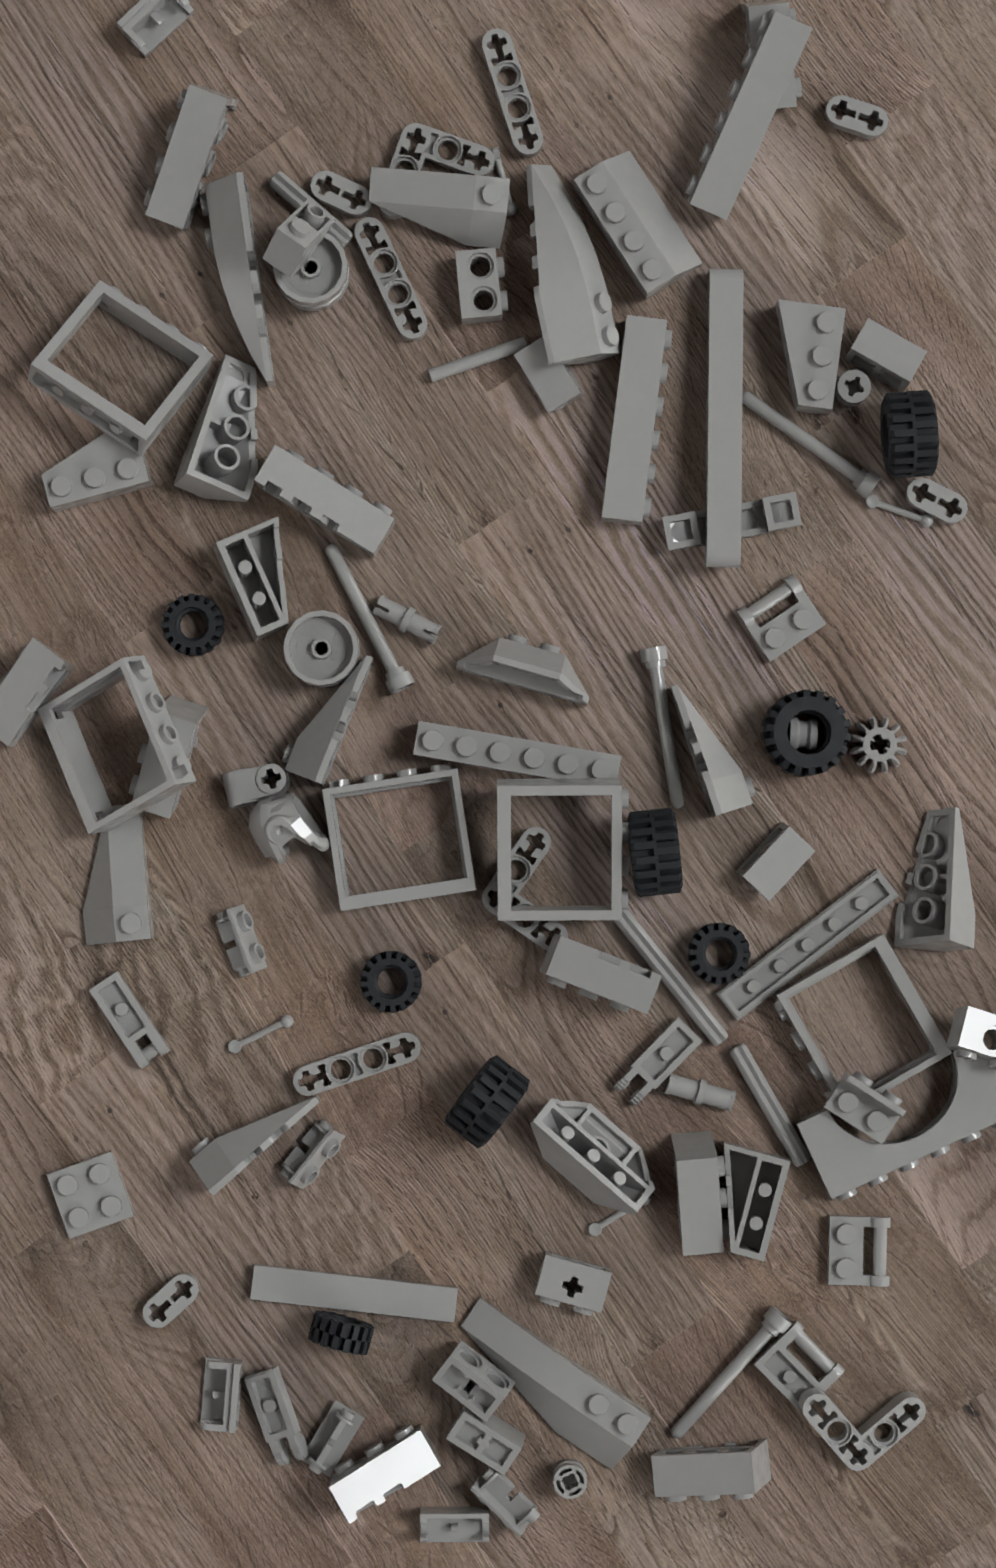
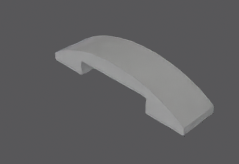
(757, 518)

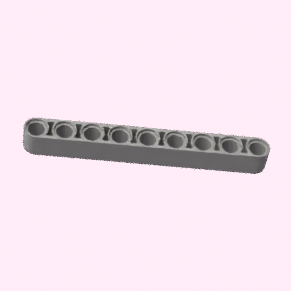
(724, 418)

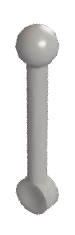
(512, 207)
(873, 501)
(235, 1045)
(596, 1228)

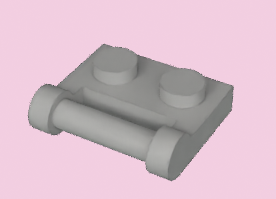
(788, 627)
(846, 1250)
(787, 1371)

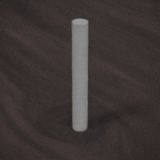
(477, 359)

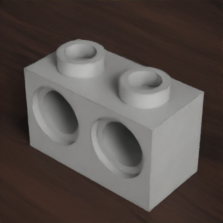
(473, 286)
(473, 1381)

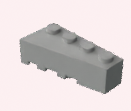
(188, 155)
(324, 500)

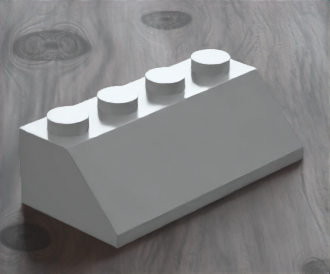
(636, 223)

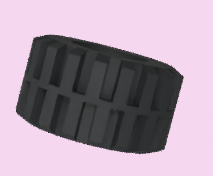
(909, 434)
(833, 724)
(655, 852)
(487, 1101)

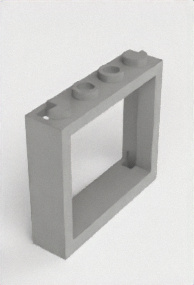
(95, 407)
(77, 760)
(373, 784)
(619, 835)
(907, 993)

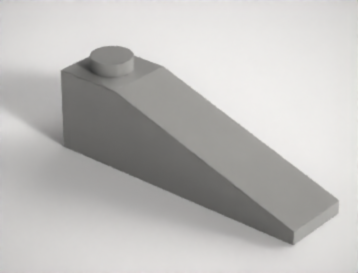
(453, 204)
(222, 447)
(718, 773)
(119, 888)

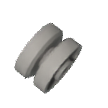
(324, 286)
(325, 669)

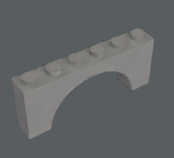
(850, 1161)

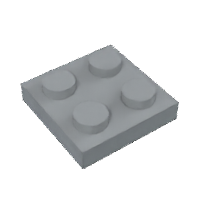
(90, 1194)

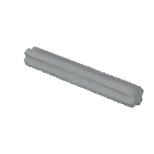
(770, 1105)

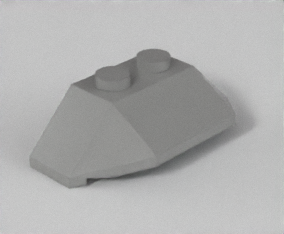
(526, 667)
(593, 1154)

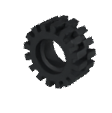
(208, 639)
(739, 947)
(370, 986)
(341, 1332)

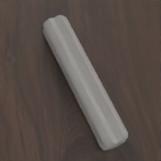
(297, 196)

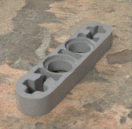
(512, 93)
(393, 278)
(355, 1059)

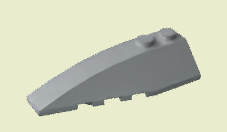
(237, 262)
(571, 287)
(559, 1388)

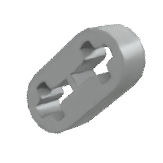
(858, 109)
(336, 201)
(941, 494)
(176, 1306)

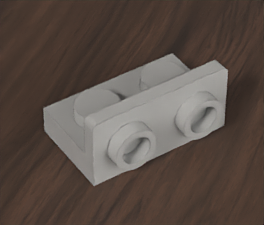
(864, 1107)

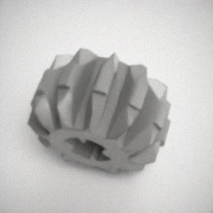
(882, 734)

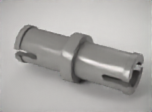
(407, 620)
(700, 1092)

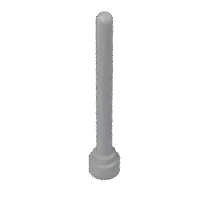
(862, 479)
(655, 661)
(396, 676)
(773, 1324)

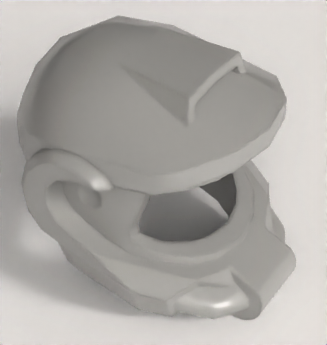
(278, 820)

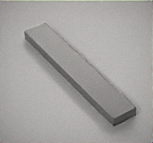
(807, 944)
(354, 1293)

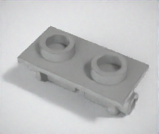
(238, 926)
(303, 1167)
(332, 1438)
(493, 1491)

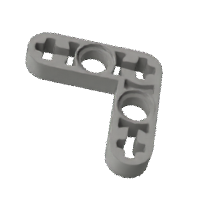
(429, 152)
(517, 885)
(863, 1437)

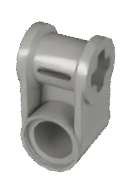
(249, 785)

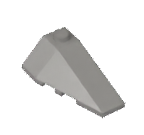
(321, 739)
(939, 898)
(232, 1152)

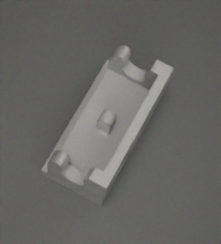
(153, 22)
(885, 355)
(552, 383)
(775, 861)
(221, 1394)
(490, 1441)
(454, 1524)

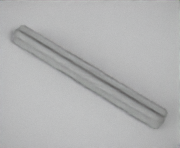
(671, 978)

